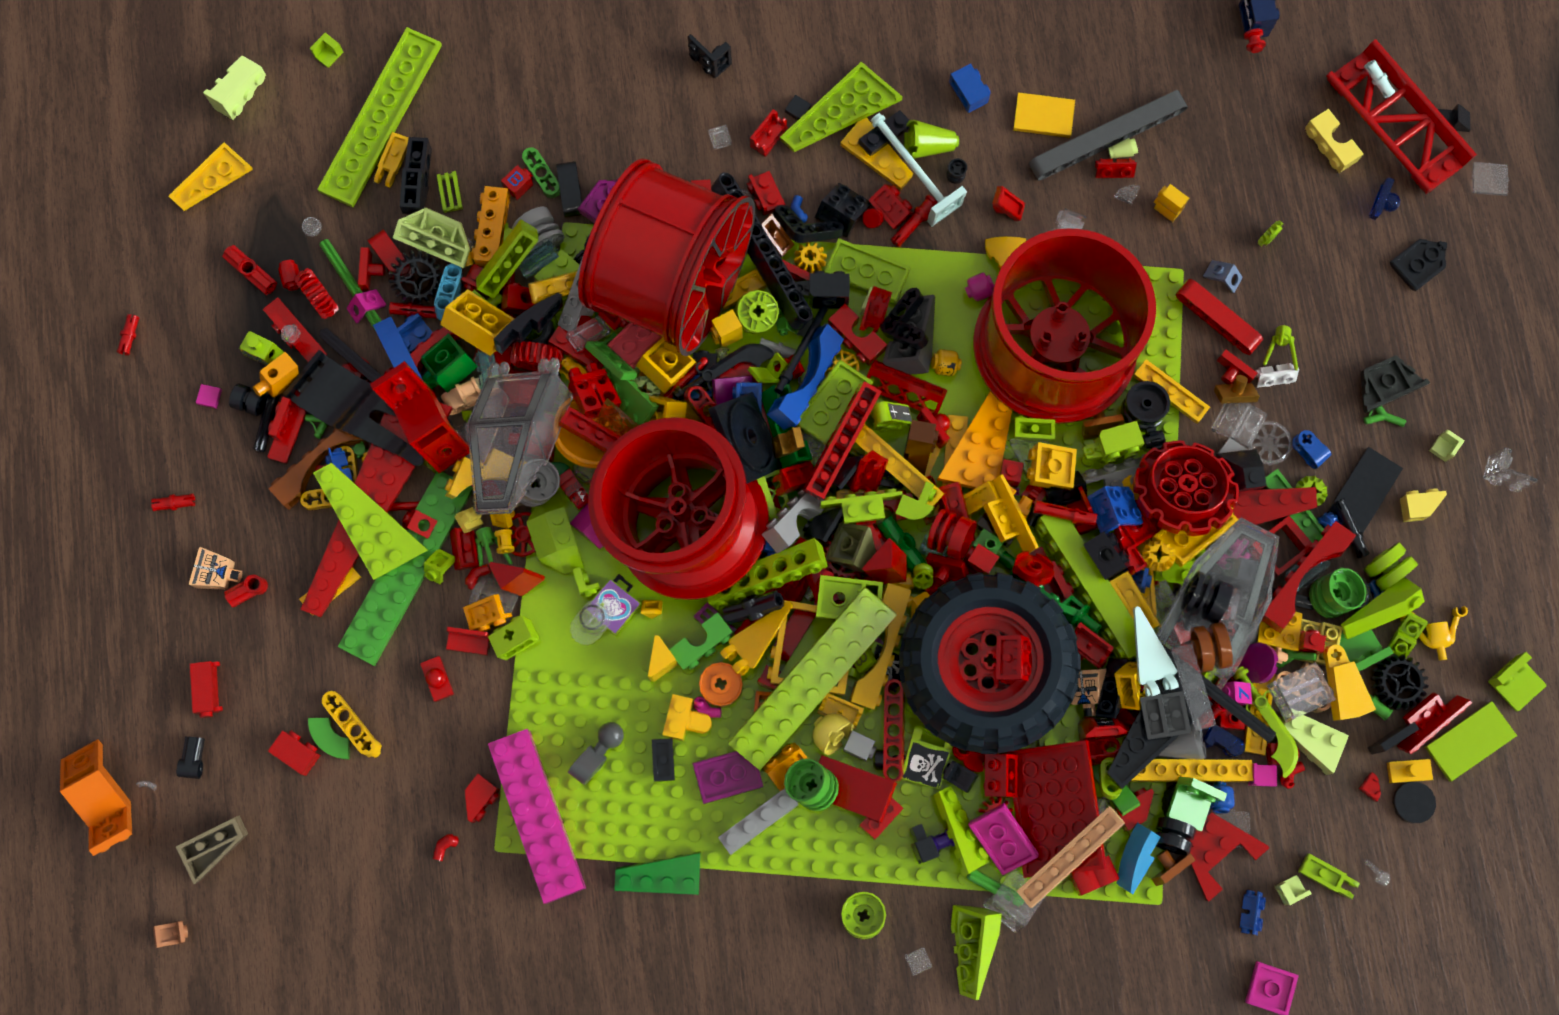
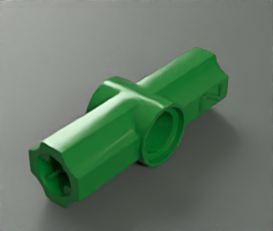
(904, 541)

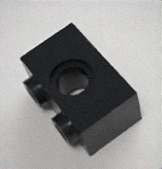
(1096, 548)

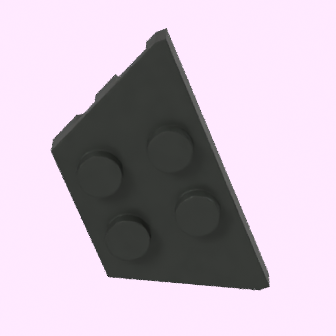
(1388, 382)

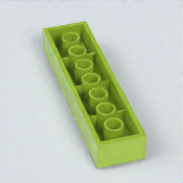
(1085, 578)

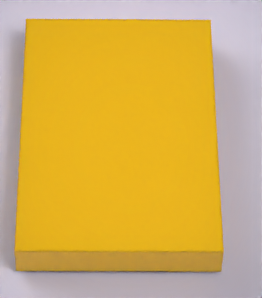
(1044, 115)

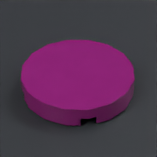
(1261, 662)

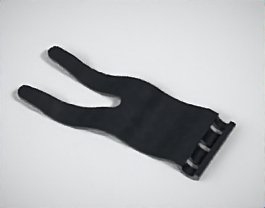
(347, 405)

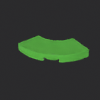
(328, 739)

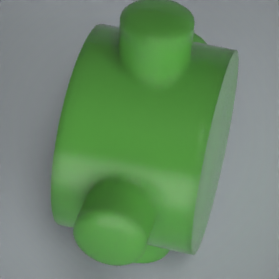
(359, 449)

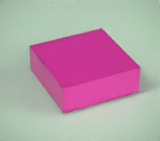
(208, 396)

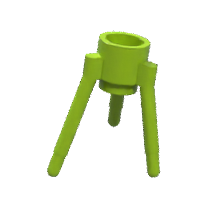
(1282, 338)

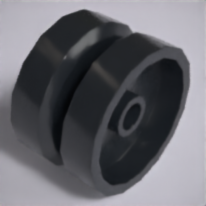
(1146, 404)

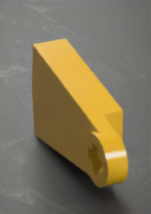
(1347, 684)

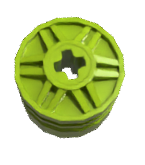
(749, 320)
(858, 904)

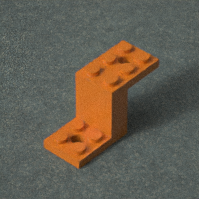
(96, 797)

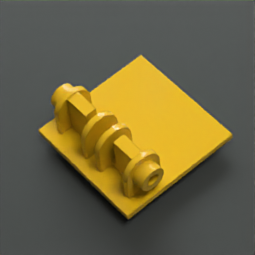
(1288, 638)

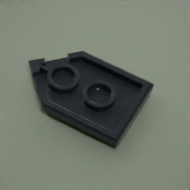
(1420, 262)

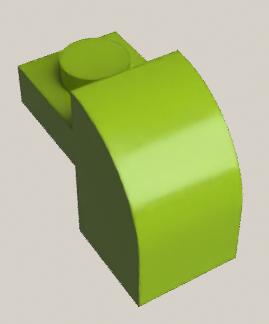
(917, 509)

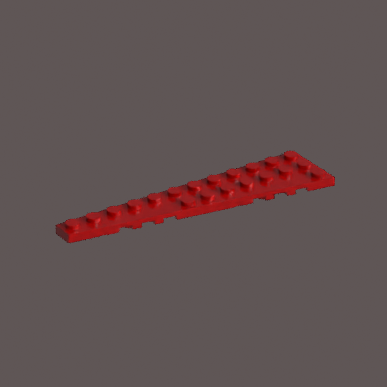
(382, 480)

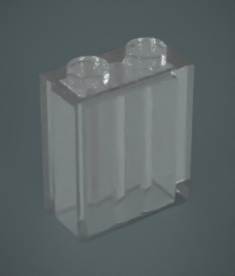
(1301, 692)

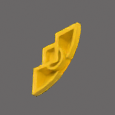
(1002, 247)

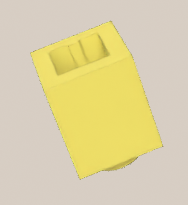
(1420, 506)

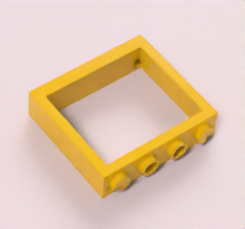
(777, 651)

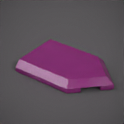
(595, 199)

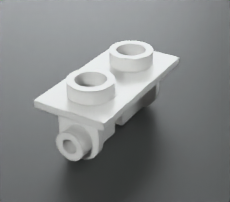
(1283, 375)

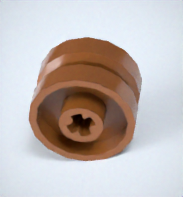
(1212, 646)

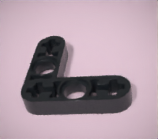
(803, 232)
(893, 329)

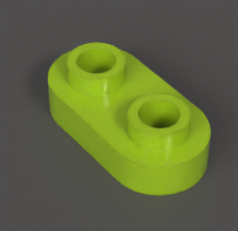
(1106, 781)

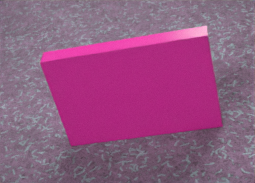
(1003, 839)

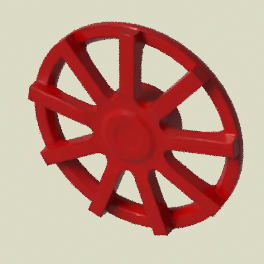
(522, 535)

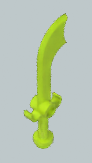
(1287, 749)

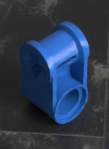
(1312, 450)

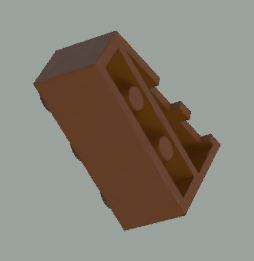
(920, 443)

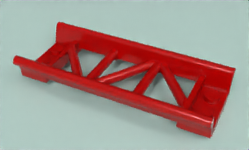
(1431, 172)

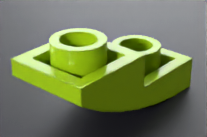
(1407, 634)

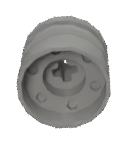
(544, 223)
(547, 485)

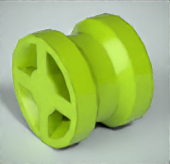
(924, 581)

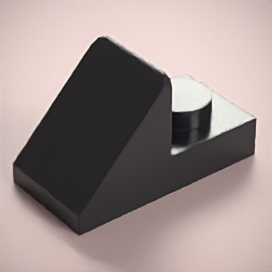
(1458, 118)

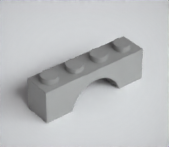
(783, 530)
(757, 821)

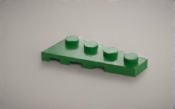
(669, 875)

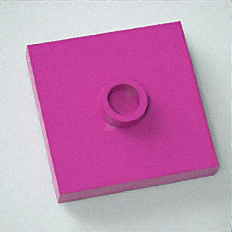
(1271, 988)

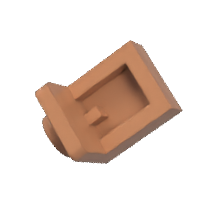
(170, 934)

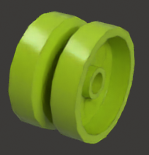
(1388, 564)

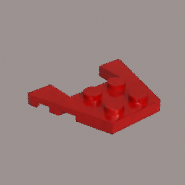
(1133, 535)
(1214, 844)

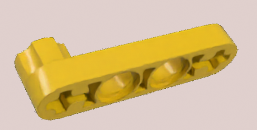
(351, 722)

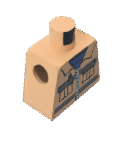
(213, 571)
(1089, 689)

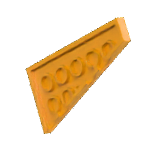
(981, 448)

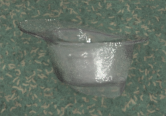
(591, 622)

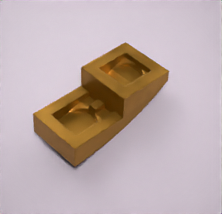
(788, 442)

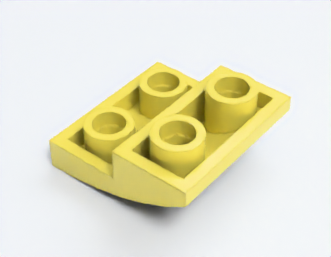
(1332, 633)

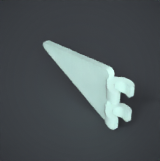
(1152, 658)

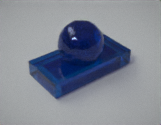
(1385, 199)

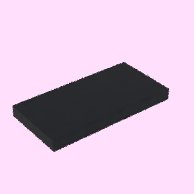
(1367, 487)

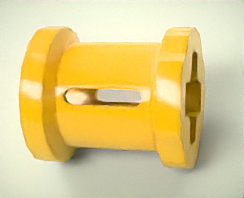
(504, 541)

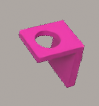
(365, 302)
(1264, 775)

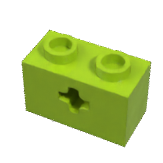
(513, 637)

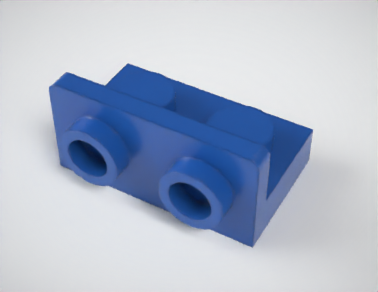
(414, 332)

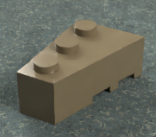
(209, 848)

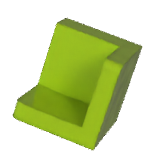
(326, 50)

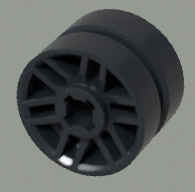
(1175, 835)

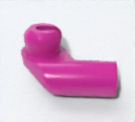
(703, 707)

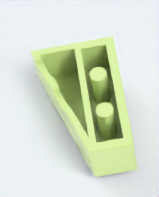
(236, 87)
(1318, 742)

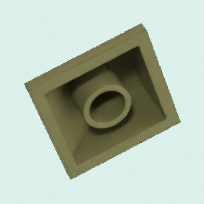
(851, 547)

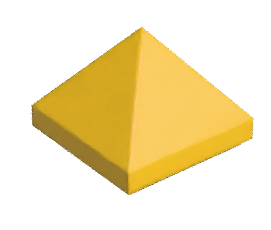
(651, 608)

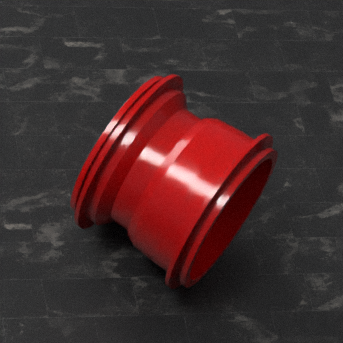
(643, 461)

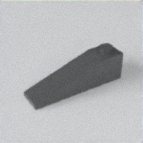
(910, 359)

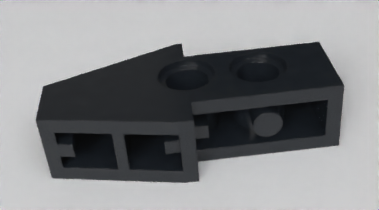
(415, 175)

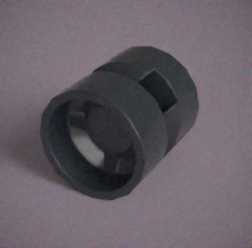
(246, 399)

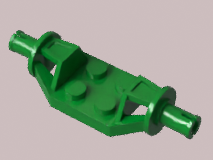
(1073, 615)

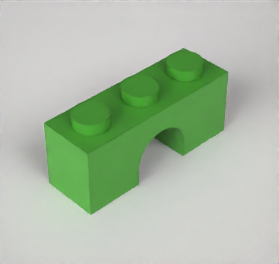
(717, 632)

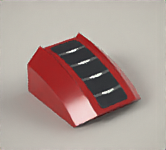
(1098, 728)

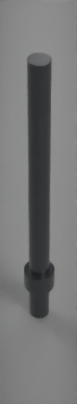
(787, 374)

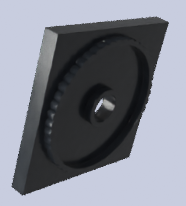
(748, 433)

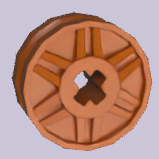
(714, 695)

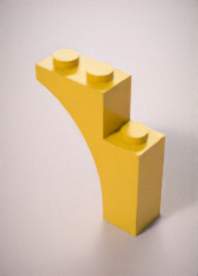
(461, 478)

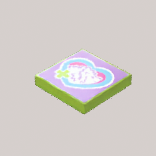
(621, 602)

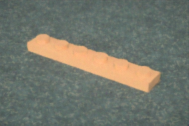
(1070, 857)

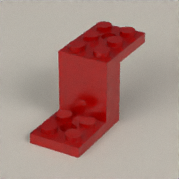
(421, 417)

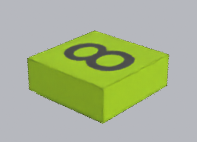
(865, 662)

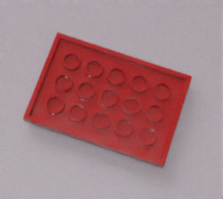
(1056, 801)

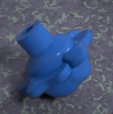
(1328, 518)

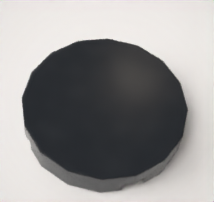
(1414, 802)

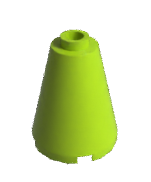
(928, 139)

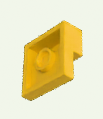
(1052, 466)

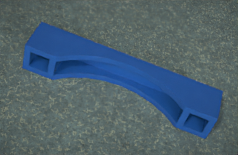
(822, 349)

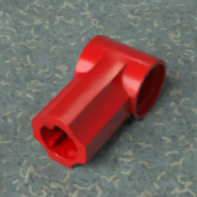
(245, 591)

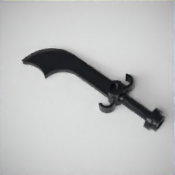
(750, 353)

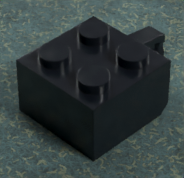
(826, 289)

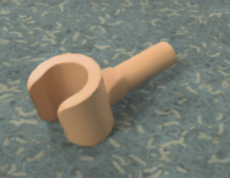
(1282, 656)

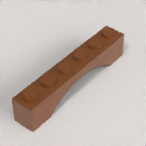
(294, 483)

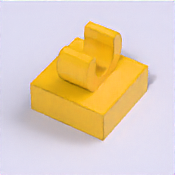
(502, 520)

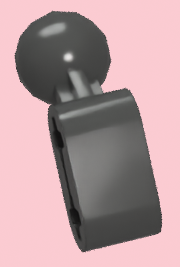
(592, 759)

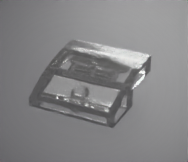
(1239, 422)

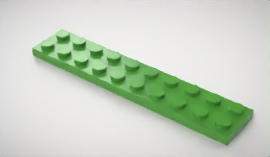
(395, 590)

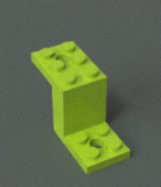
(849, 588)

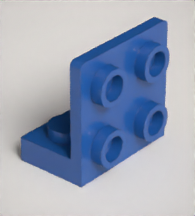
(1115, 507)

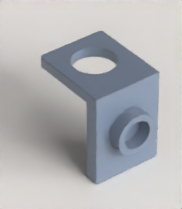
(1223, 272)

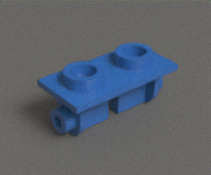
(339, 459)
(1255, 905)

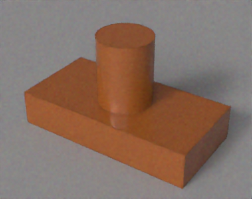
(1171, 866)

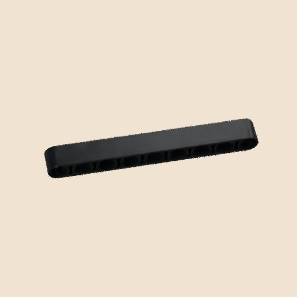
(770, 264)

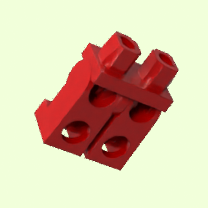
(591, 389)

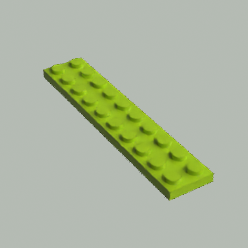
(379, 117)
(812, 678)

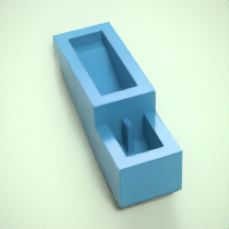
(1136, 857)

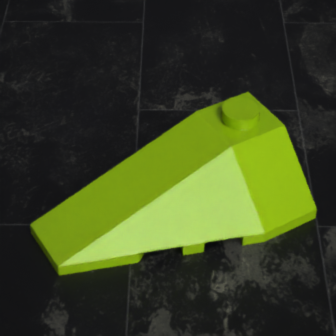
(1389, 605)
(976, 940)

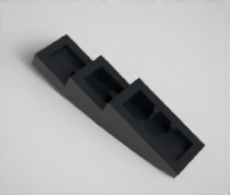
(532, 319)

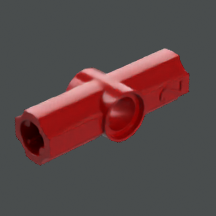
(257, 276)

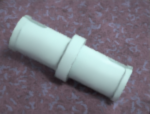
(1379, 79)

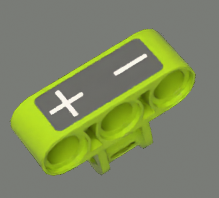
(888, 416)

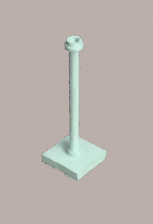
(945, 204)

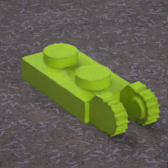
(1326, 875)

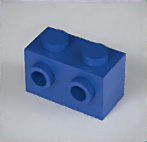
(969, 88)

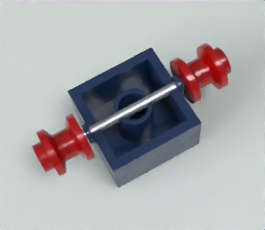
(1258, 21)

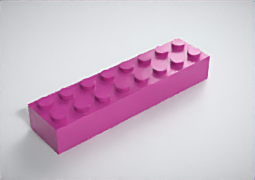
(536, 816)

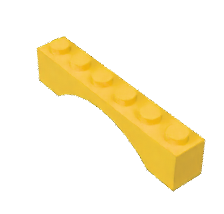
(867, 689)

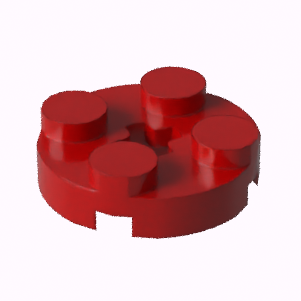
(1025, 567)

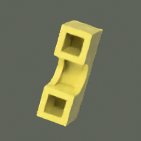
(1339, 154)

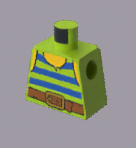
(259, 348)

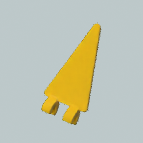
(754, 640)

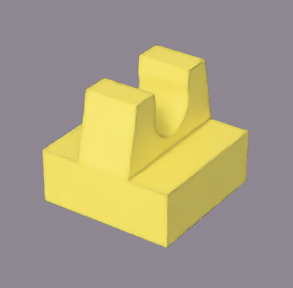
(468, 520)

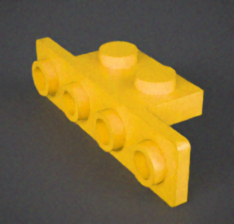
(1008, 518)

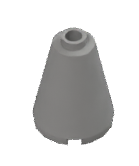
(1186, 747)

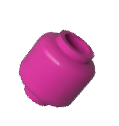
(979, 287)

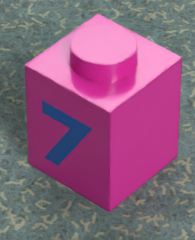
(1239, 692)

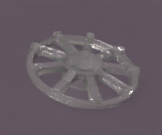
(1271, 442)

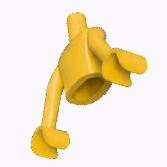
(1439, 635)

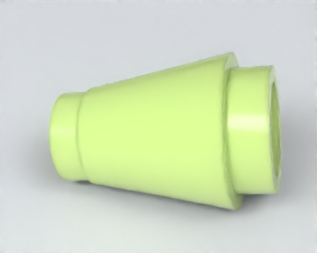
(1125, 148)

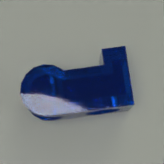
(1224, 740)

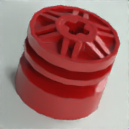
(948, 533)

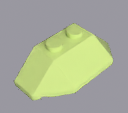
(434, 235)

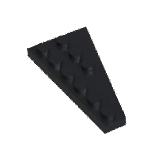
(1136, 749)

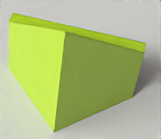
(1034, 429)

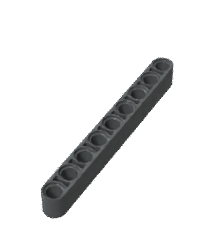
(1108, 135)

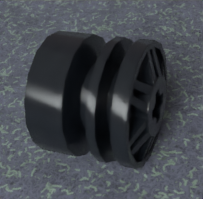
(1211, 599)

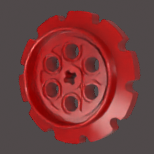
(1185, 488)

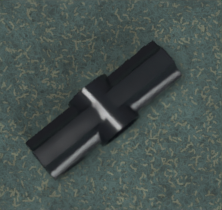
(753, 607)

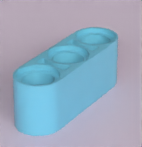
(448, 284)

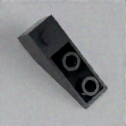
(1109, 701)

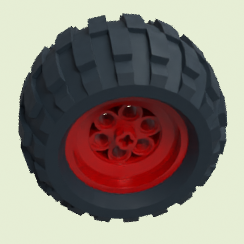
(957, 704)

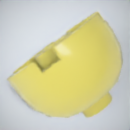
(830, 731)

